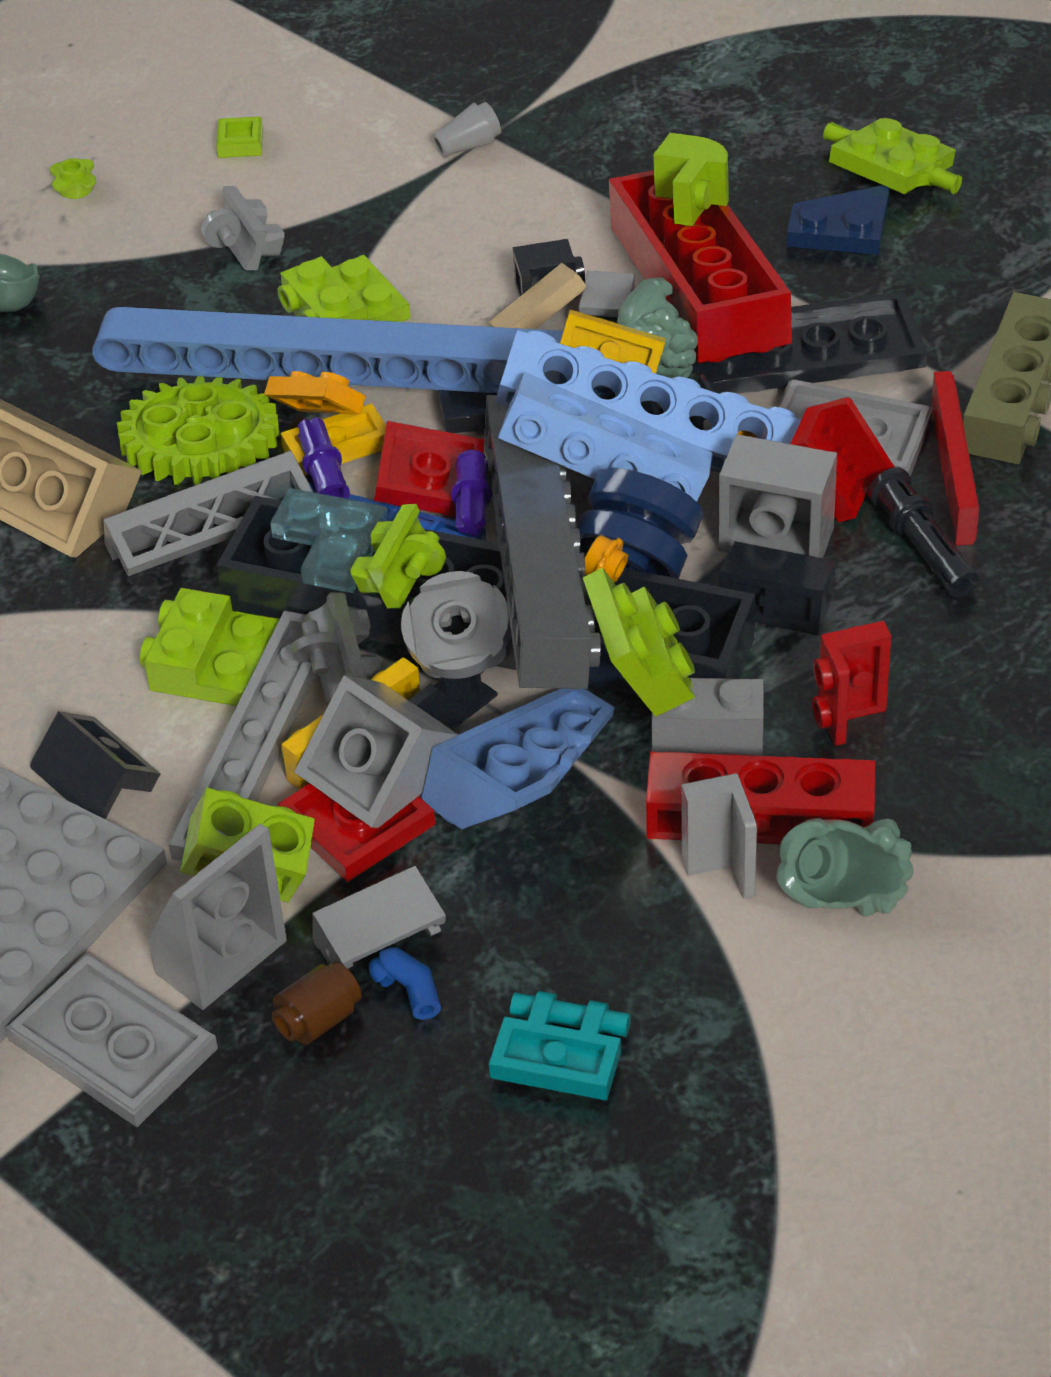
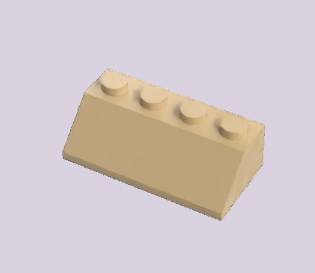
(58, 483)

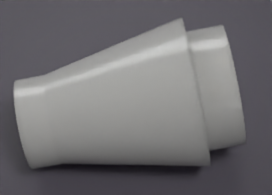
(468, 130)

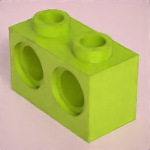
(237, 817)

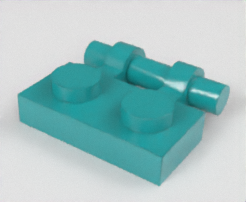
(556, 1056)

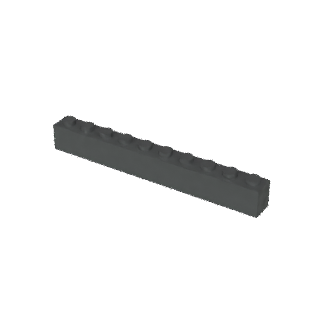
(540, 564)

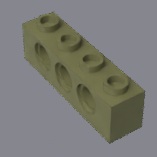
(1012, 383)

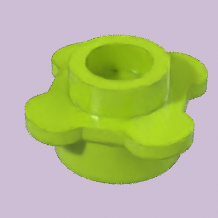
(73, 177)

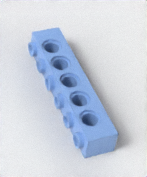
(635, 383)

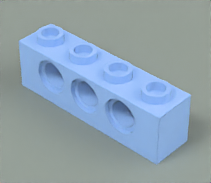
(598, 438)

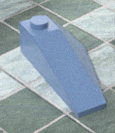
(512, 757)

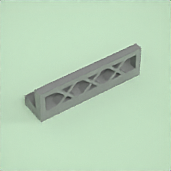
(197, 508)

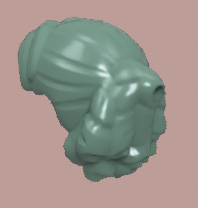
(651, 313)
(845, 865)

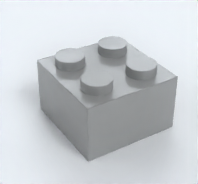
(777, 496)

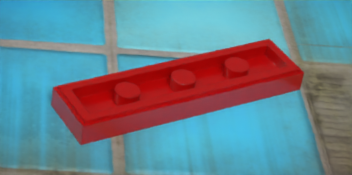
(954, 459)

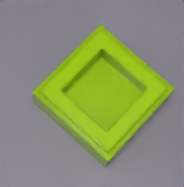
(240, 137)

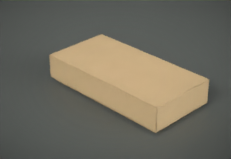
(541, 300)

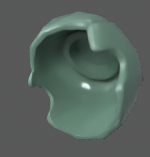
(17, 283)

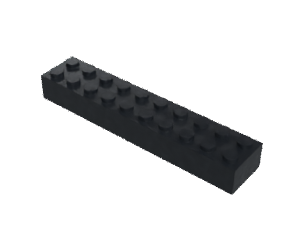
(266, 580)

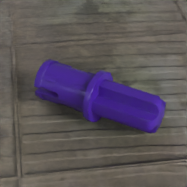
(322, 459)
(471, 492)

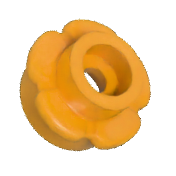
(607, 555)

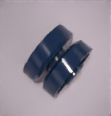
(646, 515)

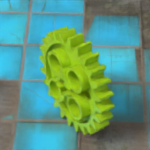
(198, 429)

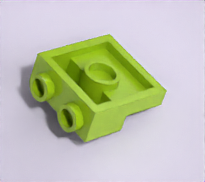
(341, 292)
(642, 642)
(204, 648)

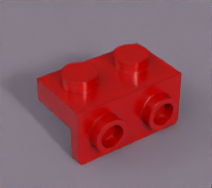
(860, 457)
(851, 677)

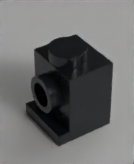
(537, 260)

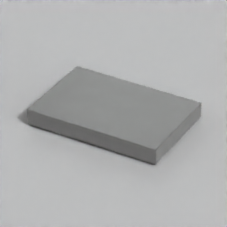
(895, 423)
(112, 1039)

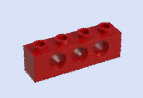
(777, 788)

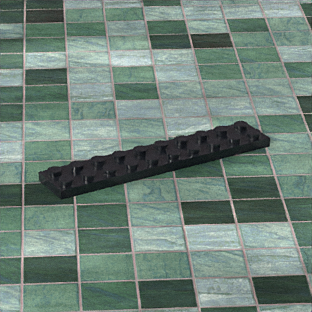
(827, 344)

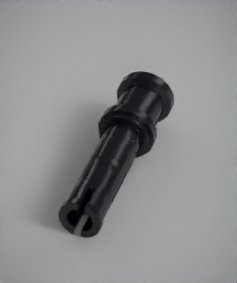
(913, 517)

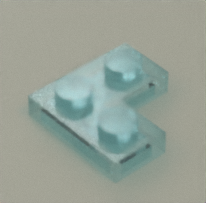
(335, 529)

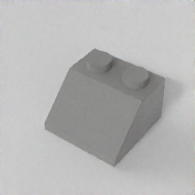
(371, 750)

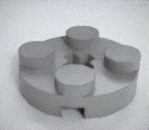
(462, 654)

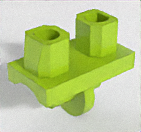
(400, 557)

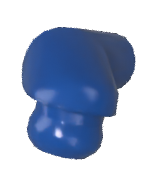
(415, 976)

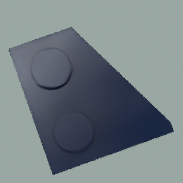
(841, 221)

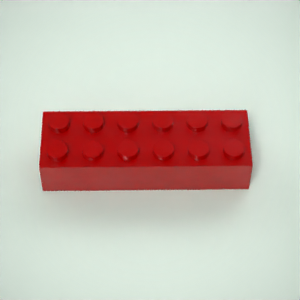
(714, 269)

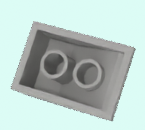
(220, 922)

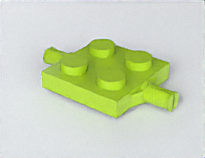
(893, 156)

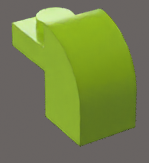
(692, 174)

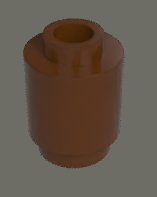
(315, 1002)

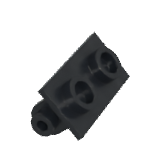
(454, 699)

